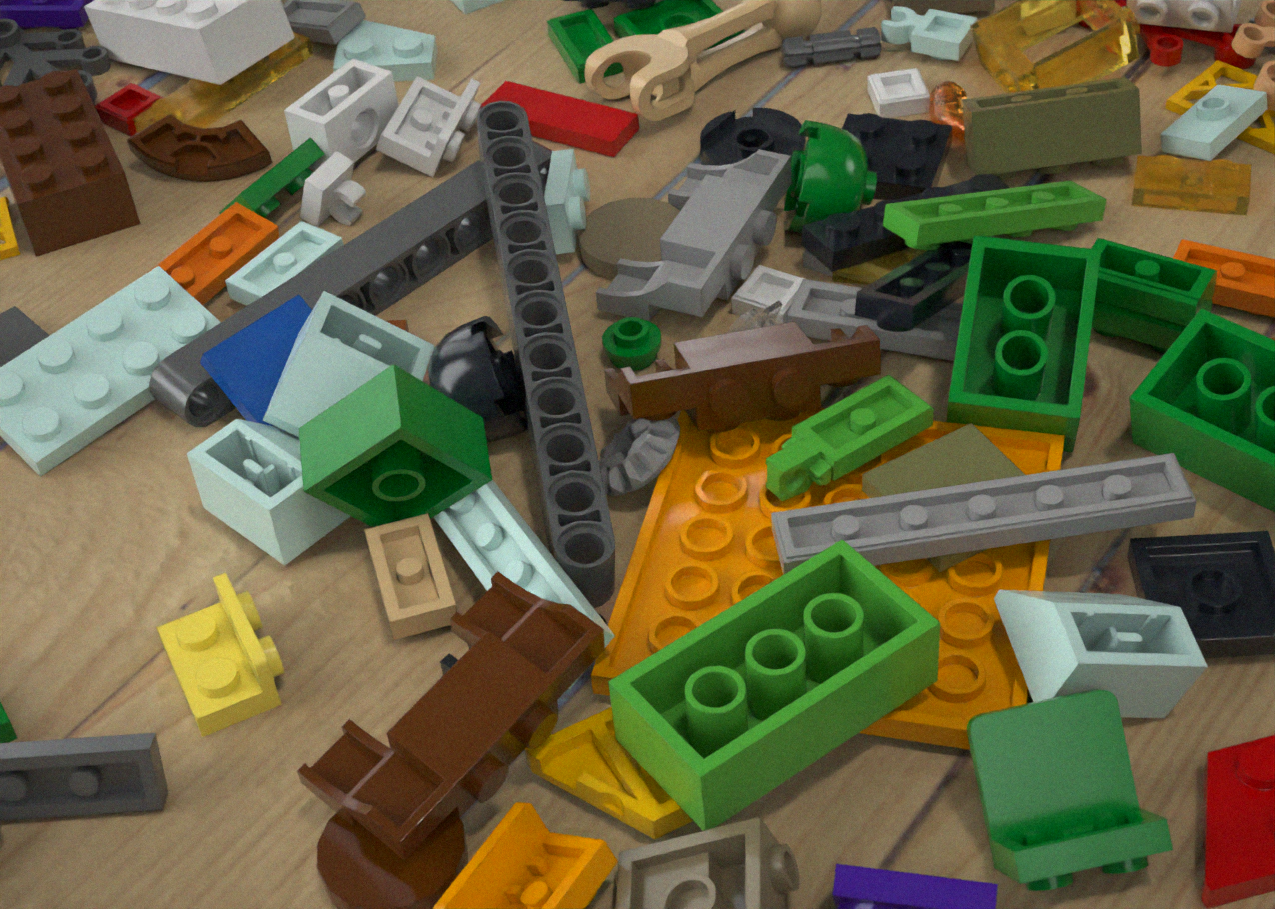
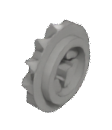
(637, 454)

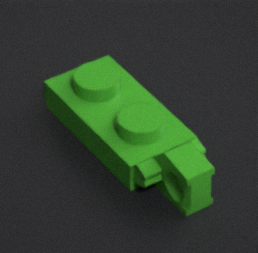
(847, 436)

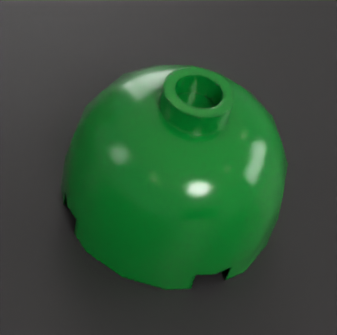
(827, 176)

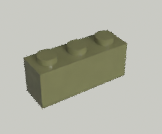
(1053, 128)

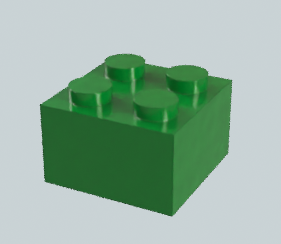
(394, 451)

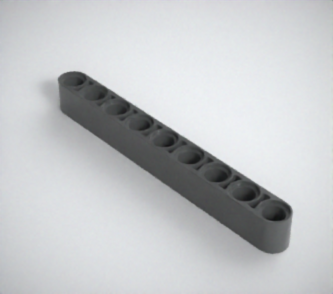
(365, 272)

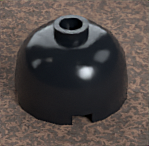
(480, 377)

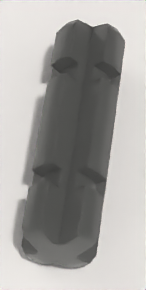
(831, 47)

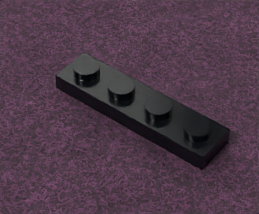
(860, 235)
(916, 288)

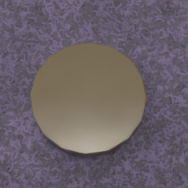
(626, 231)

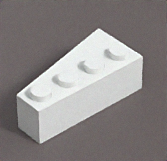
(190, 36)

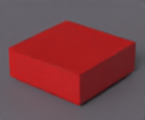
(124, 106)

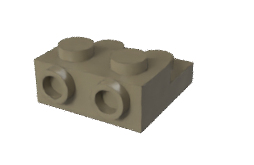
(709, 869)

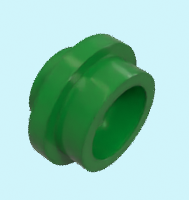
(632, 343)

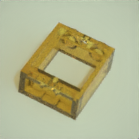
(1025, 23)

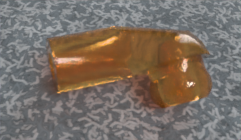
(946, 107)

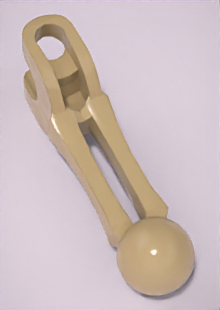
(675, 60)

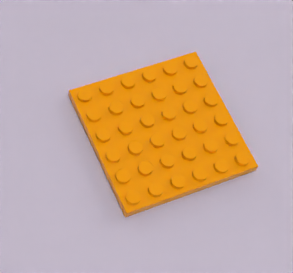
(714, 545)

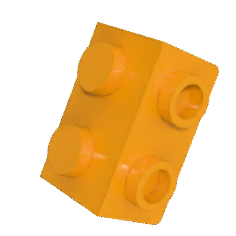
(530, 868)

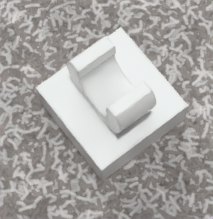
(332, 193)

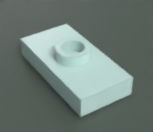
(1213, 122)

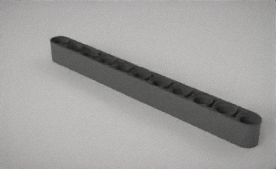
(545, 355)

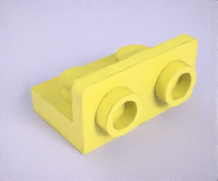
(222, 662)

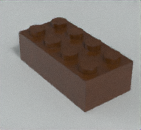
(61, 163)

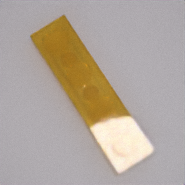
(205, 102)

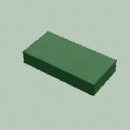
(577, 38)

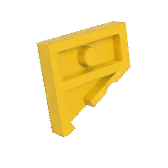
(603, 773)

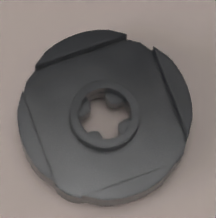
(732, 139)

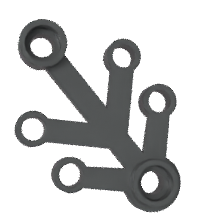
(69, 51)

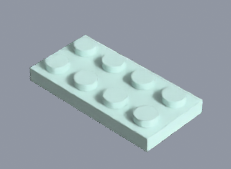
(95, 369)

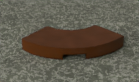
(198, 152)

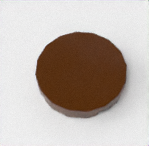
(369, 875)

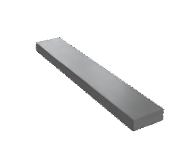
(990, 512)

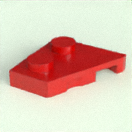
(1239, 822)

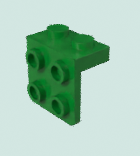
(1061, 791)

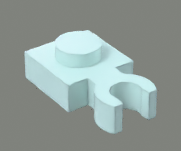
(936, 34)

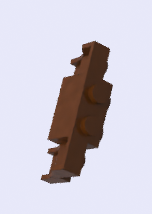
(746, 376)
(467, 725)

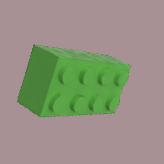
(774, 683)

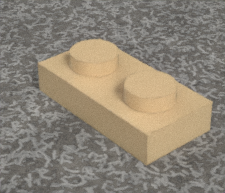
(411, 576)

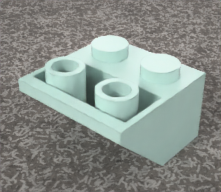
(335, 356)
(255, 485)
(1102, 642)

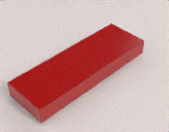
(570, 119)

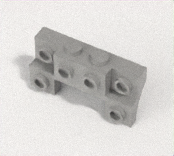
(710, 242)

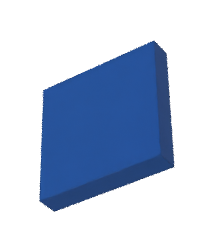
(253, 359)

